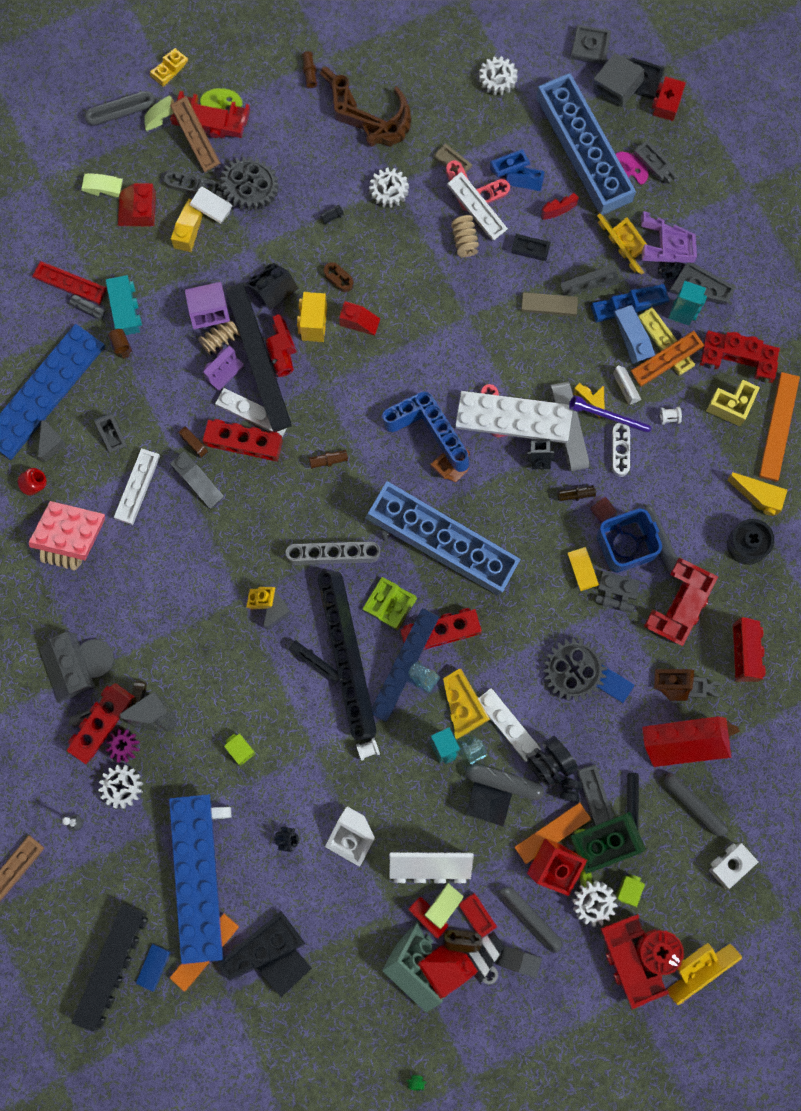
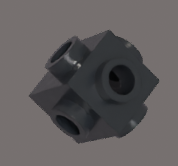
(540, 458)

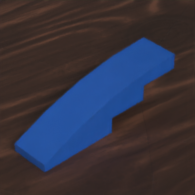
(640, 299)

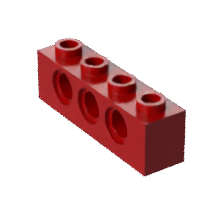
(269, 451)
(467, 616)
(78, 745)

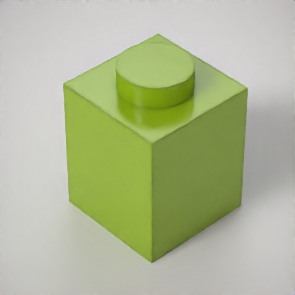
(239, 748)
(630, 890)

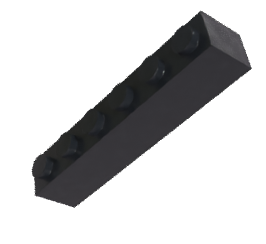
(109, 968)

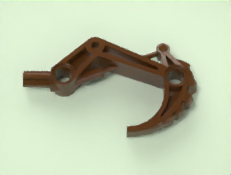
(352, 116)

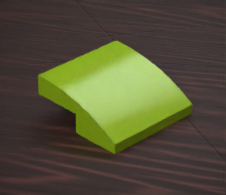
(389, 603)

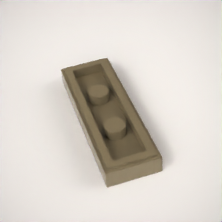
(549, 304)

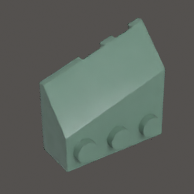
(404, 969)

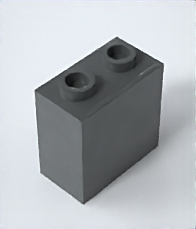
(619, 79)

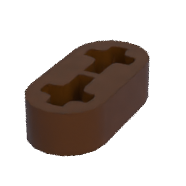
(341, 274)
(192, 441)

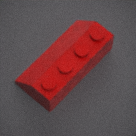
(687, 741)

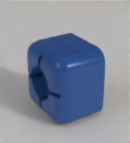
(648, 529)

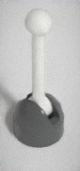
(76, 823)

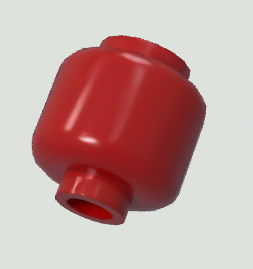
(32, 481)

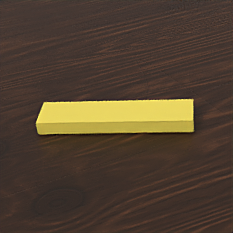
(662, 337)

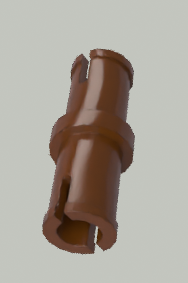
(309, 69)
(328, 459)

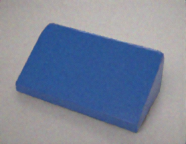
(509, 163)
(526, 178)
(615, 685)
(153, 967)

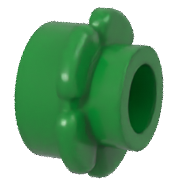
(416, 1083)

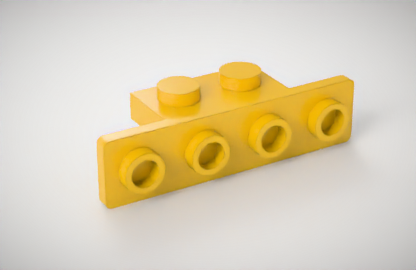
(627, 238)
(701, 969)

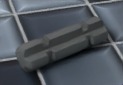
(87, 307)

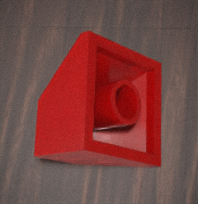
(447, 970)

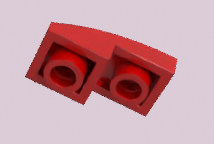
(557, 208)

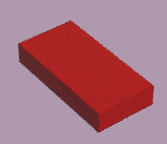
(477, 915)

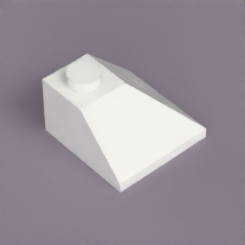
(351, 837)

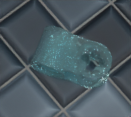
(423, 677)

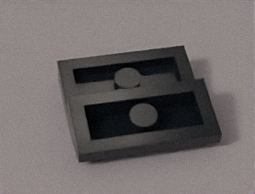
(285, 971)

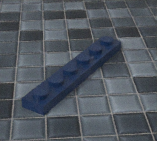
(400, 670)

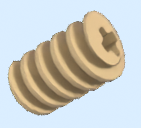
(465, 236)
(219, 336)
(59, 560)

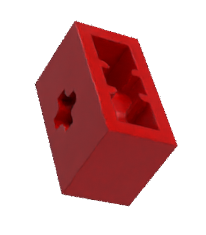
(669, 98)

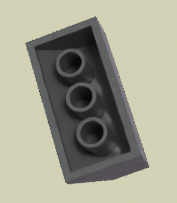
(151, 714)

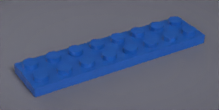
(46, 388)
(196, 879)

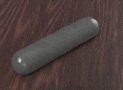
(119, 108)
(667, 552)
(505, 781)
(695, 805)
(531, 919)

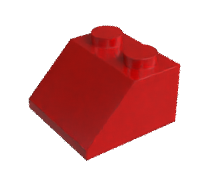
(137, 205)
(556, 867)

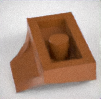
(444, 468)

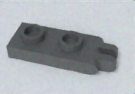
(655, 162)

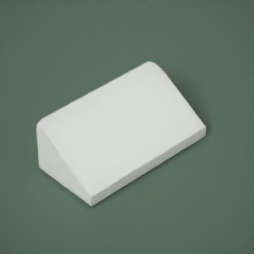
(211, 205)
(626, 385)

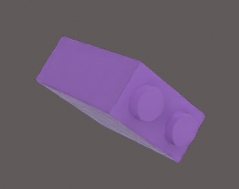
(207, 305)

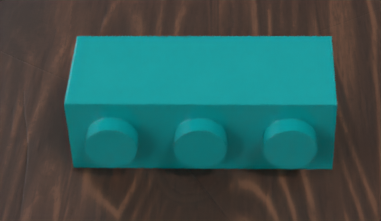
(688, 303)
(124, 304)
(444, 746)

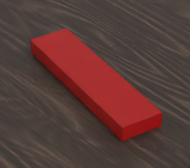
(69, 282)

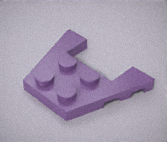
(675, 242)

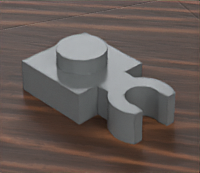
(701, 687)

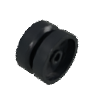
(751, 531)

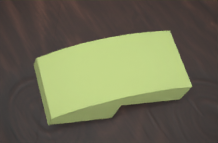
(154, 116)
(101, 183)
(444, 906)

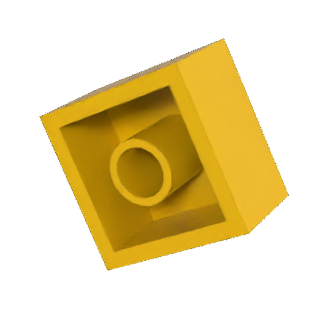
(312, 316)

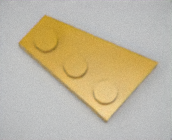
(464, 704)

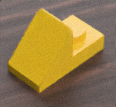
(595, 400)

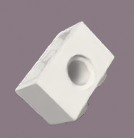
(744, 862)

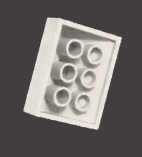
(431, 866)

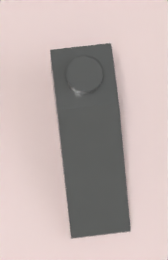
(196, 480)

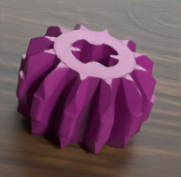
(121, 754)

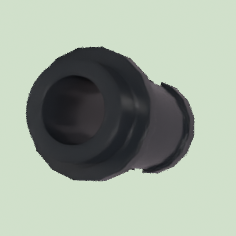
(332, 214)

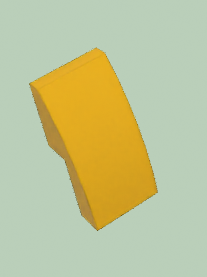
(171, 65)
(583, 569)
(260, 598)

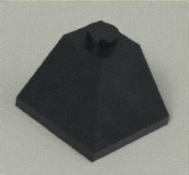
(488, 804)

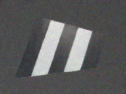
(486, 956)

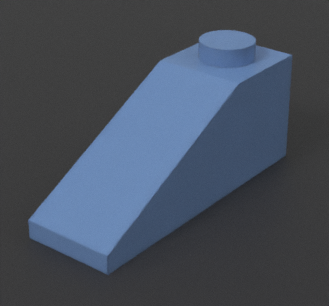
(634, 334)

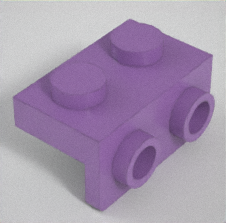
(222, 368)

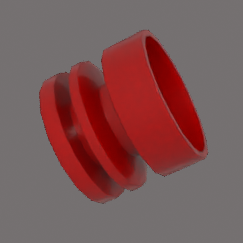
(650, 944)

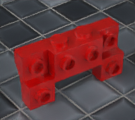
(217, 121)
(740, 350)
(686, 605)
(626, 963)

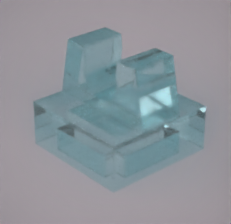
(475, 751)

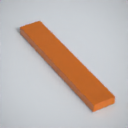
(779, 427)

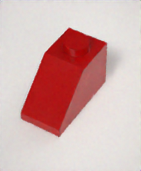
(358, 318)

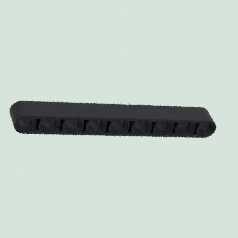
(258, 357)
(347, 655)

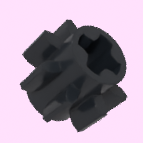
(669, 269)
(286, 839)

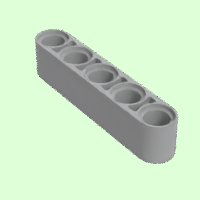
(575, 448)
(324, 548)

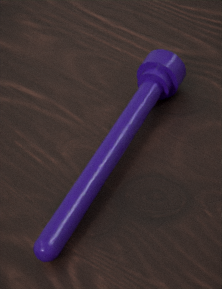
(578, 404)

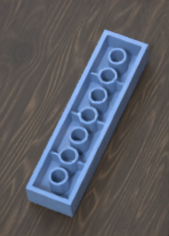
(585, 144)
(442, 538)

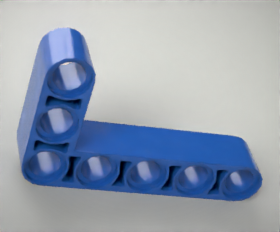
(435, 425)

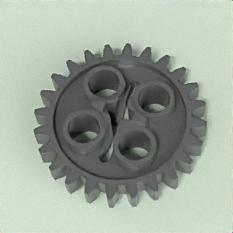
(249, 183)
(590, 660)

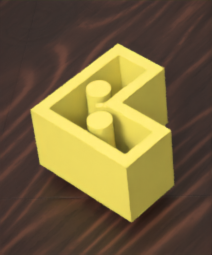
(733, 407)

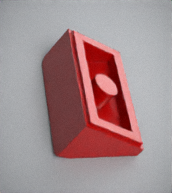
(418, 909)

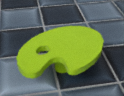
(217, 98)

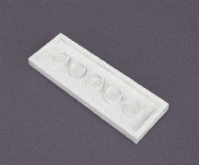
(514, 417)

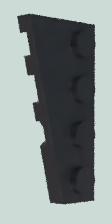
(263, 946)

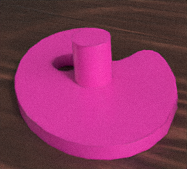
(630, 163)

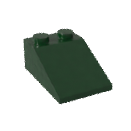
(608, 842)

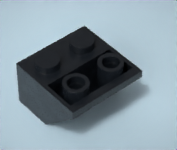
(272, 285)

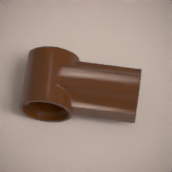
(120, 343)

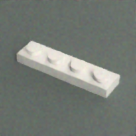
(477, 206)
(245, 409)
(137, 486)
(508, 724)

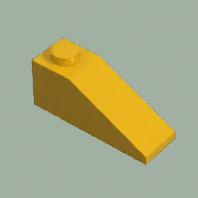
(186, 228)
(760, 494)

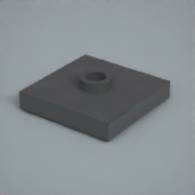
(590, 44)

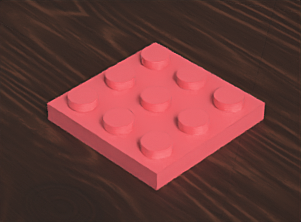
(67, 530)

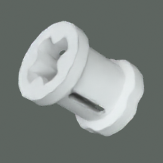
(670, 415)
(368, 749)

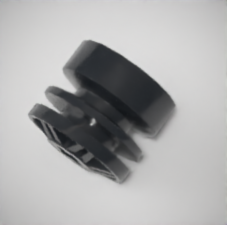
(553, 761)

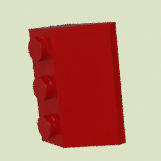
(748, 650)

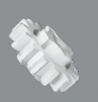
(498, 82)
(395, 192)
(122, 778)
(599, 910)

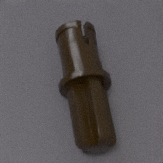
(577, 493)

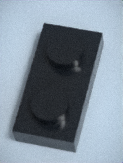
(530, 247)

